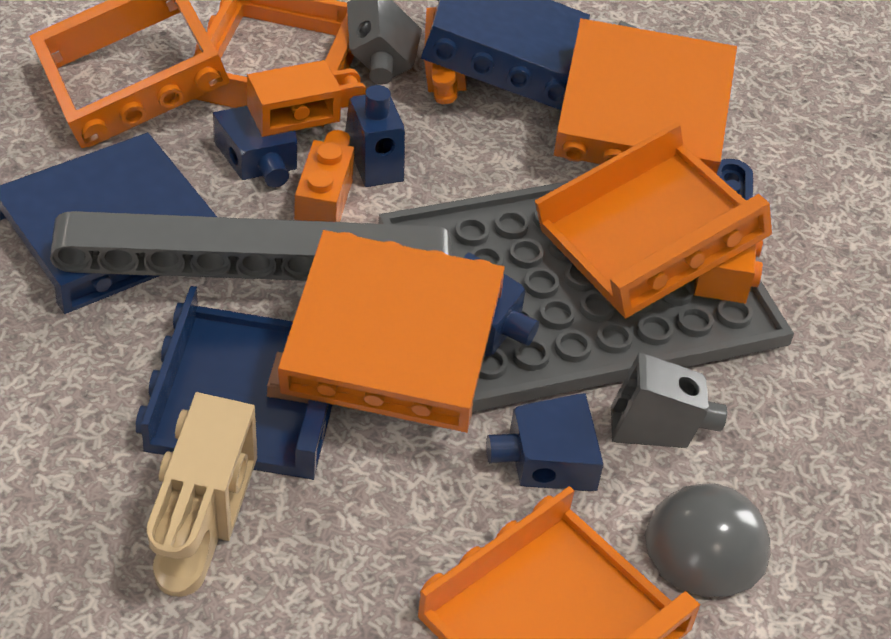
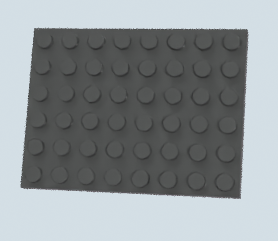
(580, 332)

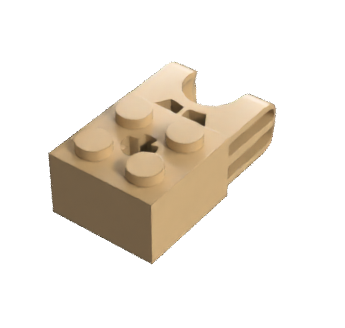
(200, 490)

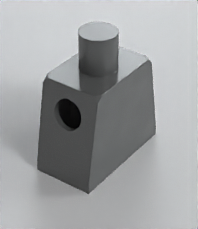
(382, 38)
(663, 405)

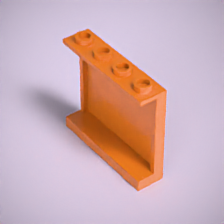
(638, 83)
(650, 221)
(391, 330)
(550, 582)

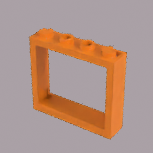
(313, 15)
(140, 101)

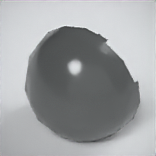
(708, 540)

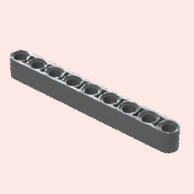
(211, 244)

